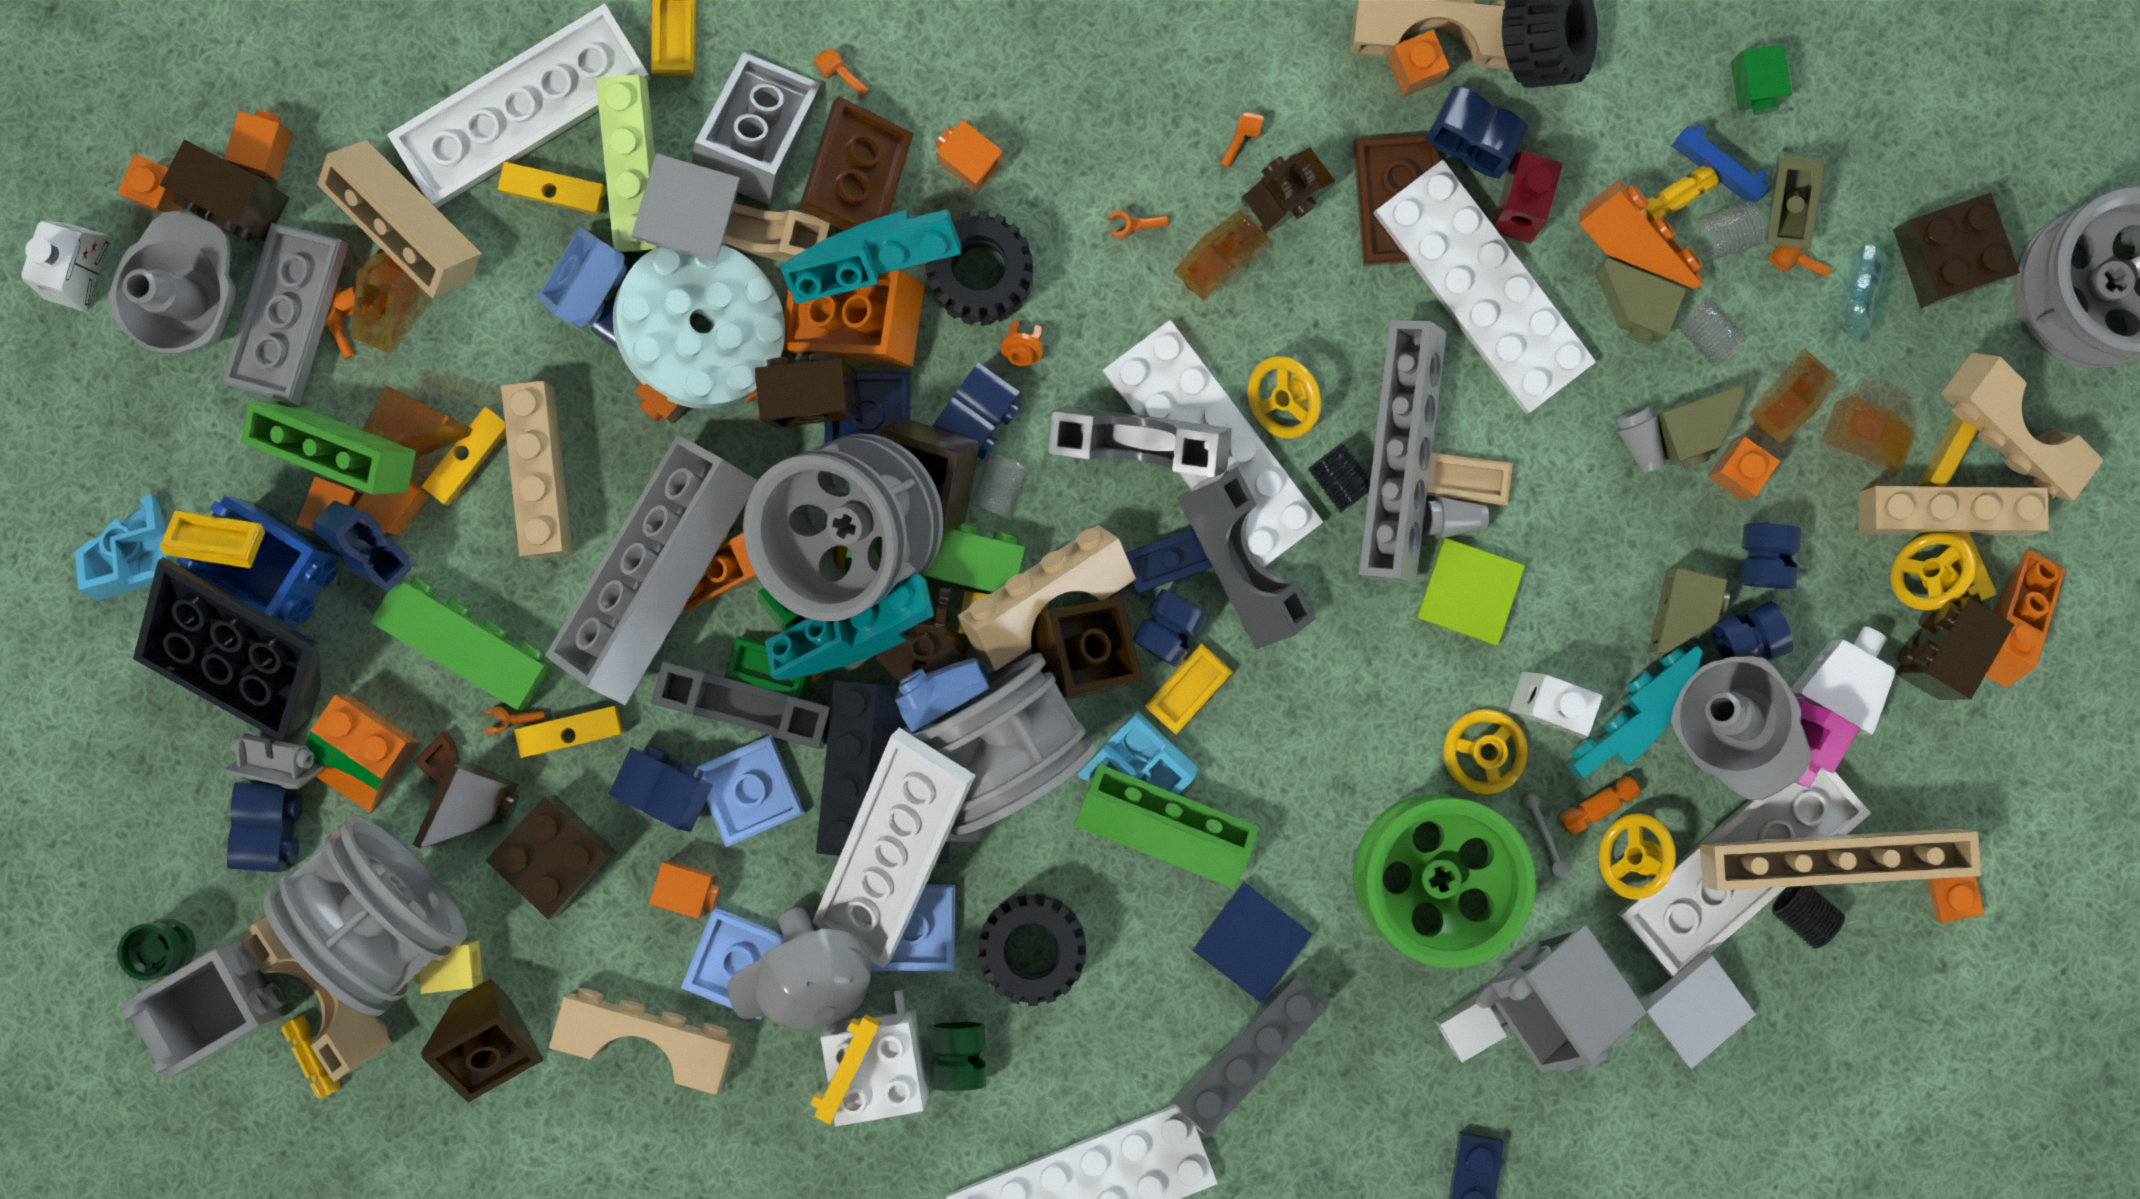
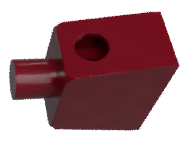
(1527, 194)

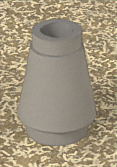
(1642, 438)
(1453, 517)

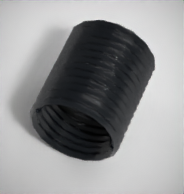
(1341, 477)
(1808, 915)

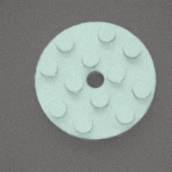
(672, 357)

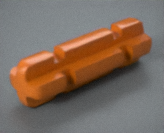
(1600, 805)

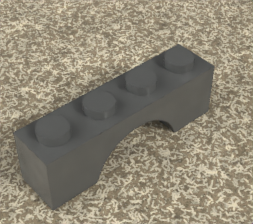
(1116, 435)
(1265, 603)
(742, 705)
(1247, 1059)

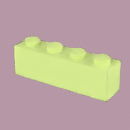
(627, 153)

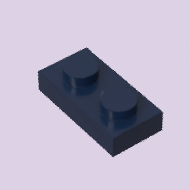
(1167, 561)
(1476, 1167)

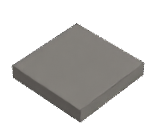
(686, 208)
(1698, 1009)

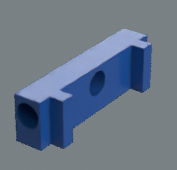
(1729, 172)

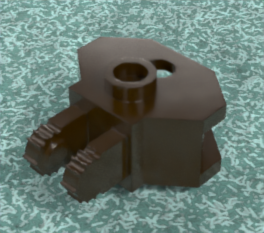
(1288, 189)
(928, 642)

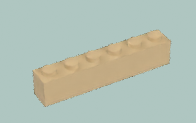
(1840, 859)

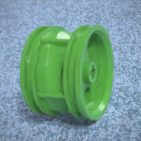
(1504, 878)

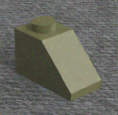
(1794, 199)
(1639, 300)
(1698, 426)
(1686, 608)

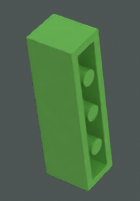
(328, 447)
(973, 559)
(461, 643)
(1166, 826)

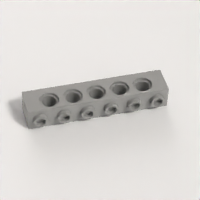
(1402, 451)

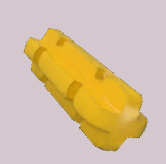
(1682, 192)
(298, 1032)

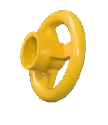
(1291, 394)
(1947, 584)
(1507, 728)
(1656, 858)

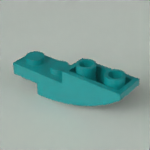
(872, 248)
(827, 645)
(1650, 707)

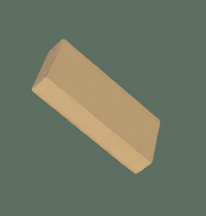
(1469, 479)

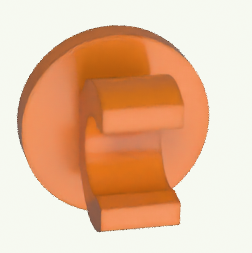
(1022, 348)

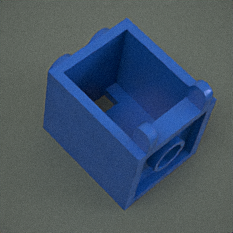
(284, 571)

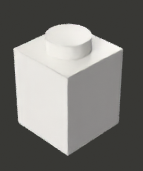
(1471, 1028)

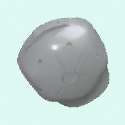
(175, 285)
(1743, 726)
(805, 980)

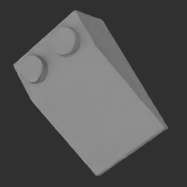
(756, 125)

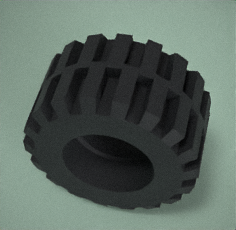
(1549, 40)
(1004, 296)
(1027, 986)

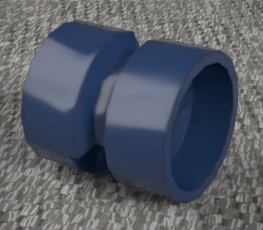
(1770, 555)
(1170, 628)
(1758, 634)

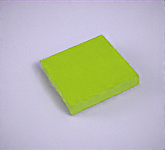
(1470, 592)

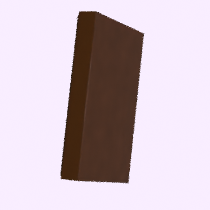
(855, 167)
(1382, 171)

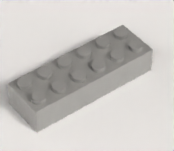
(651, 570)

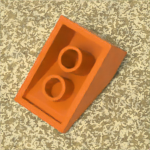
(860, 325)

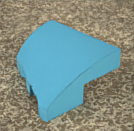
(116, 558)
(1144, 754)

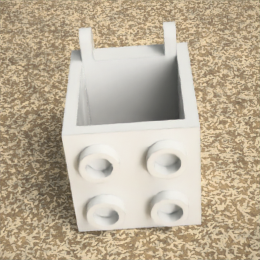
(892, 1071)

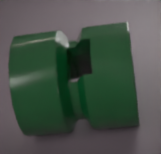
(156, 949)
(958, 1057)

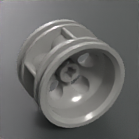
(2049, 282)
(887, 499)
(1013, 739)
(364, 916)

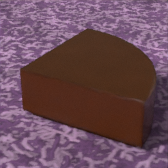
(437, 757)

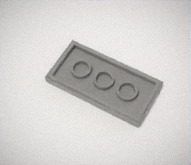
(285, 313)

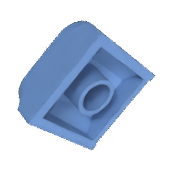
(582, 279)
(933, 694)

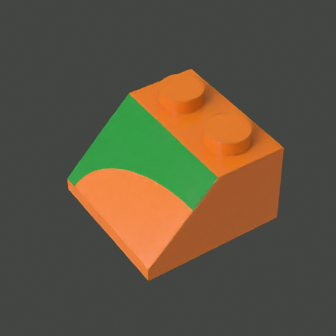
(358, 750)

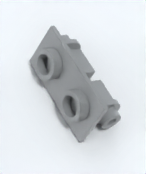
(287, 765)

